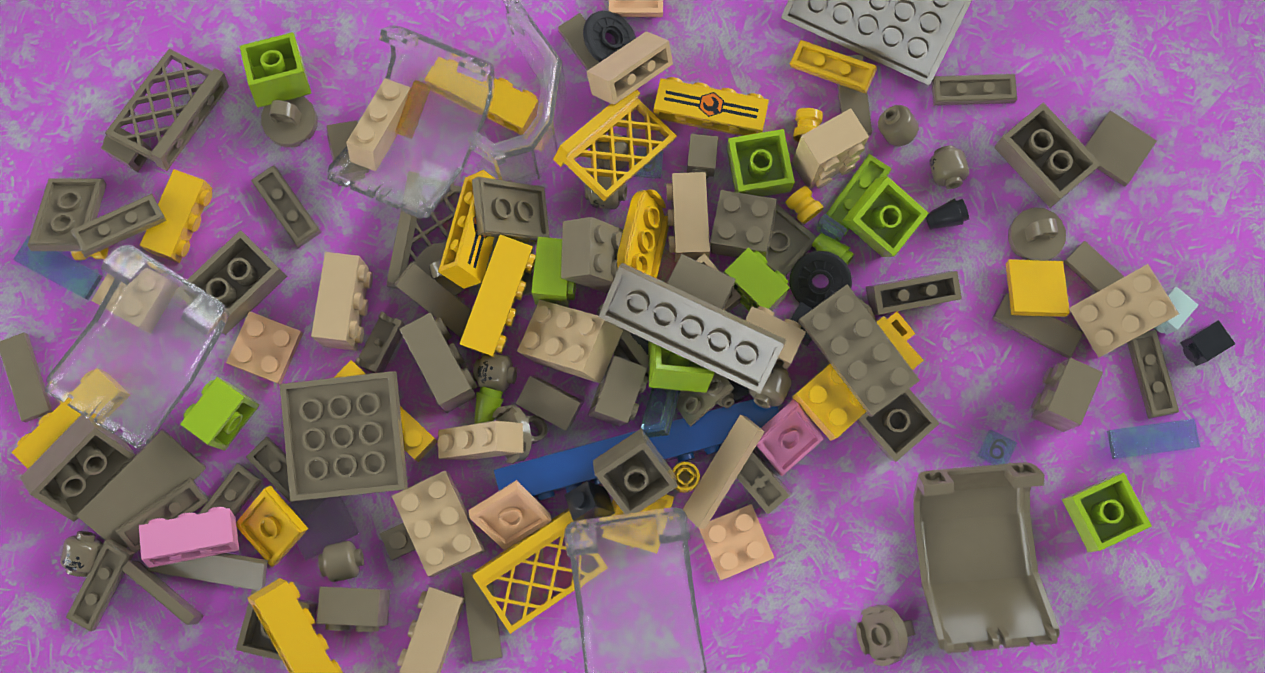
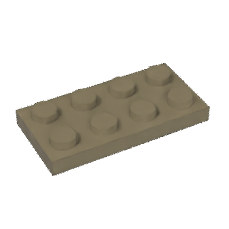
(859, 350)

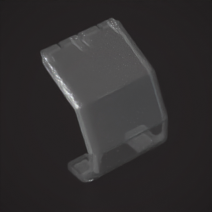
(530, 154)
(425, 168)
(139, 347)
(636, 593)

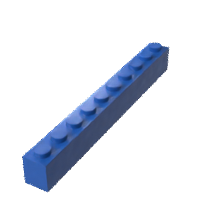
(575, 466)

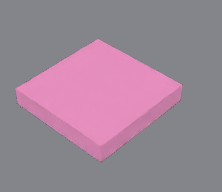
(788, 437)

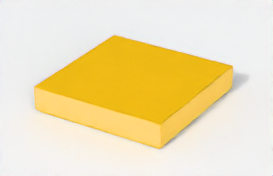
(1037, 288)
(271, 526)

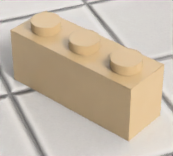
(630, 67)
(378, 125)
(688, 215)
(480, 440)
(431, 632)

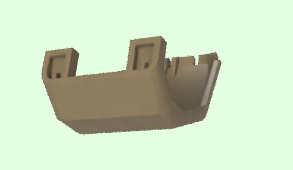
(981, 557)

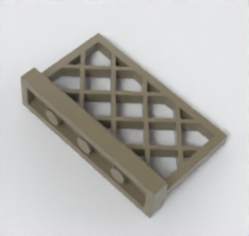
(185, 124)
(405, 234)

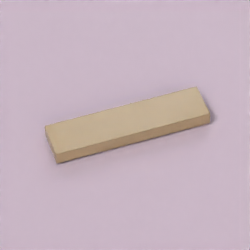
(722, 471)

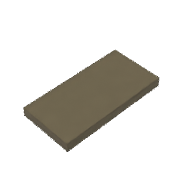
(138, 484)

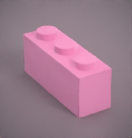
(188, 537)

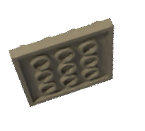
(343, 436)

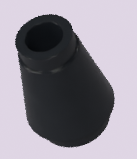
(947, 215)

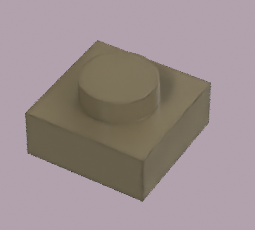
(397, 541)

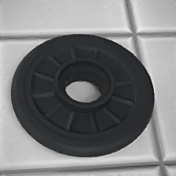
(606, 22)
(811, 265)

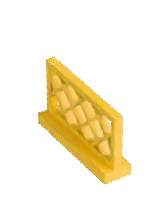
(595, 131)
(518, 554)

